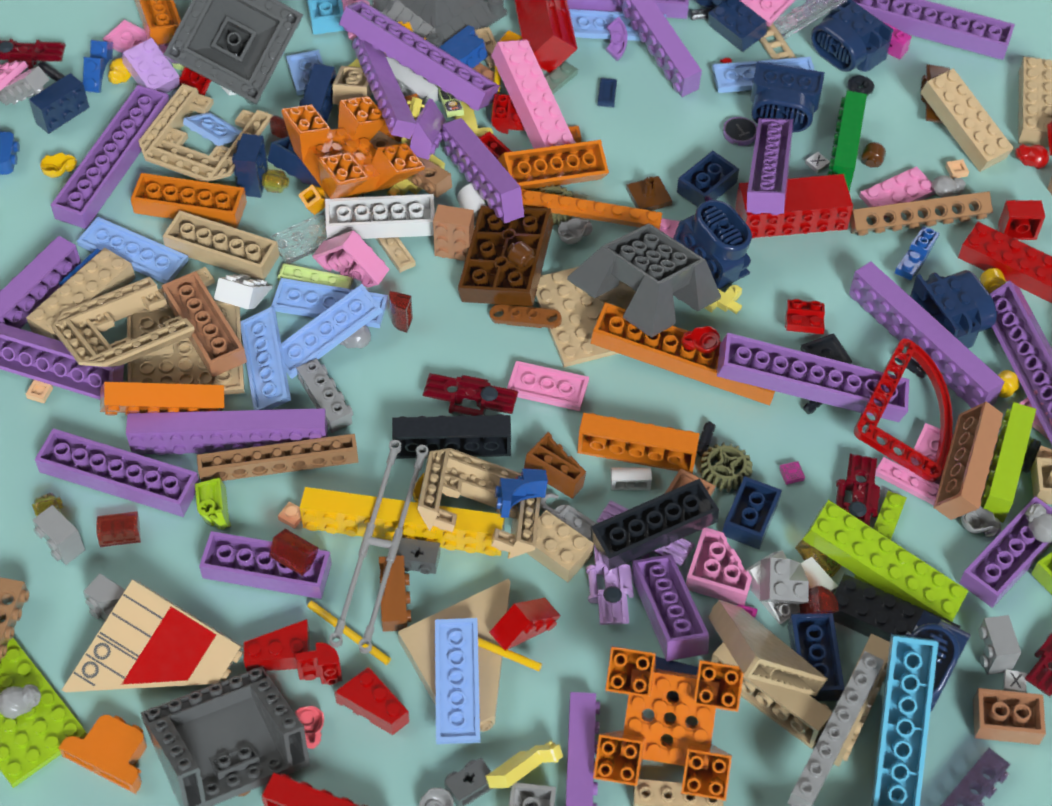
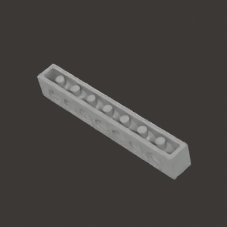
(836, 731)

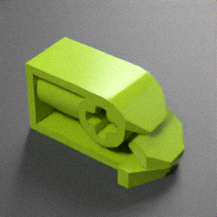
(212, 503)

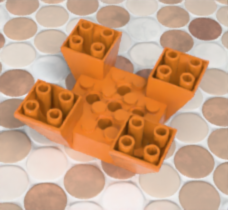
(344, 157)
(622, 751)

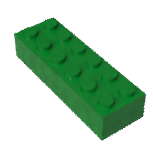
(848, 135)

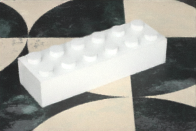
(381, 216)

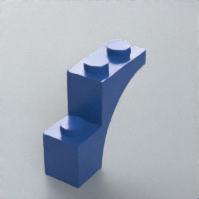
(95, 65)
(511, 491)

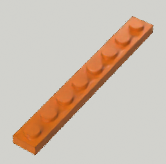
(591, 209)

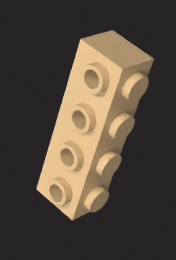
(667, 794)

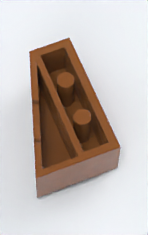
(561, 470)
(395, 596)

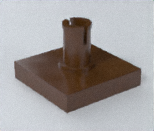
(649, 194)

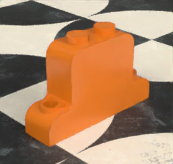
(109, 751)

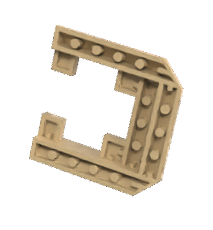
(164, 141)
(81, 326)
(474, 478)

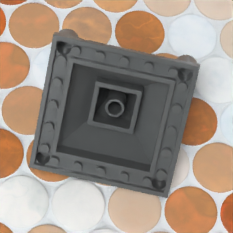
(442, 18)
(234, 42)

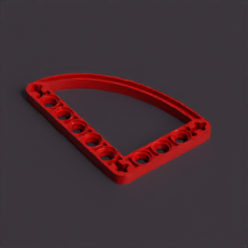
(945, 409)

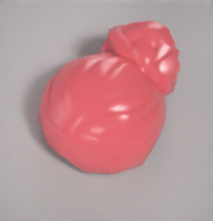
(313, 722)

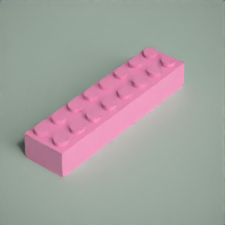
(531, 94)

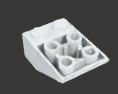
(241, 290)
(780, 611)

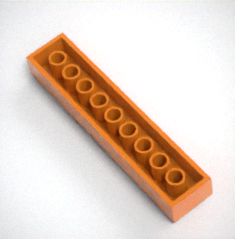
(667, 353)

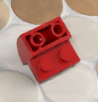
(505, 115)
(805, 316)
(320, 663)

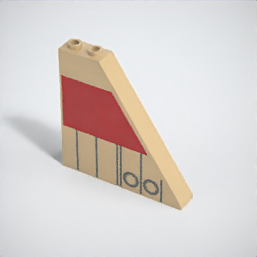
(153, 645)

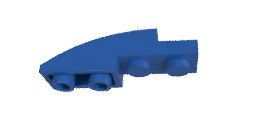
(917, 253)

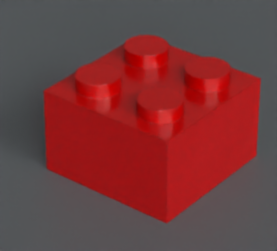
(1022, 219)

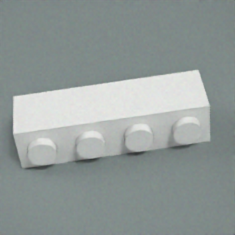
(412, 83)

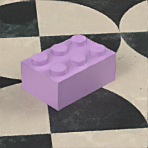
(150, 67)

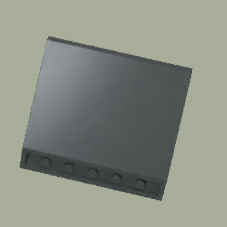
(226, 739)

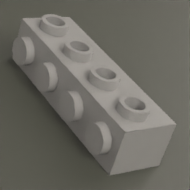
(24, 86)
(324, 394)

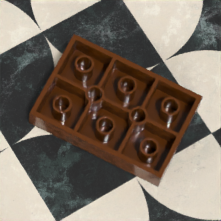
(489, 274)

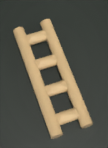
(780, 42)

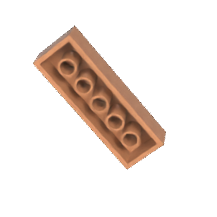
(212, 335)
(968, 461)

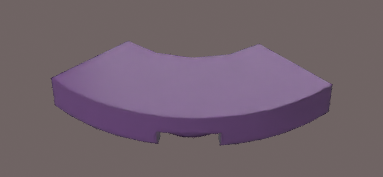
(618, 37)

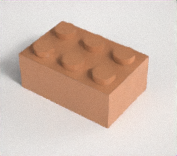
(452, 231)
(1009, 716)

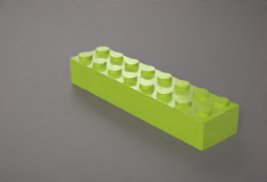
(883, 562)

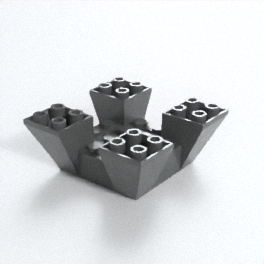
(653, 268)

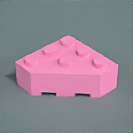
(351, 258)
(718, 570)

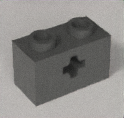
(427, 553)
(464, 792)

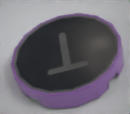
(740, 131)

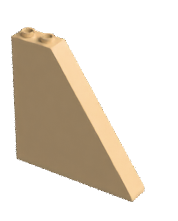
(419, 645)
(761, 652)

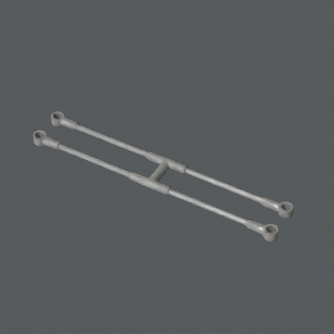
(369, 540)

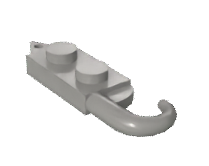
(569, 516)

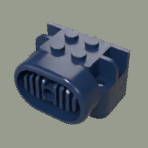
(852, 38)
(786, 94)
(718, 237)
(957, 303)
(950, 647)

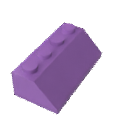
(428, 131)

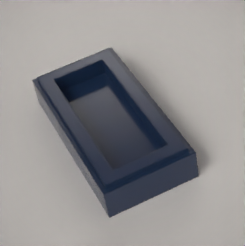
(607, 92)

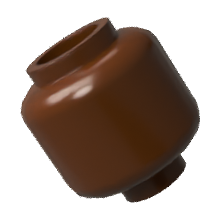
(873, 155)
(521, 254)

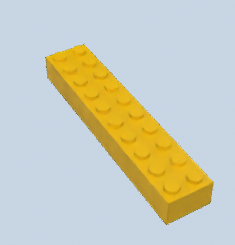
(352, 512)

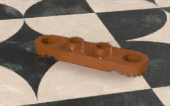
(525, 316)

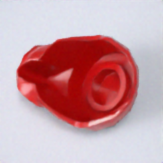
(1032, 155)
(702, 339)

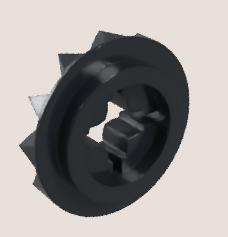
(857, 81)

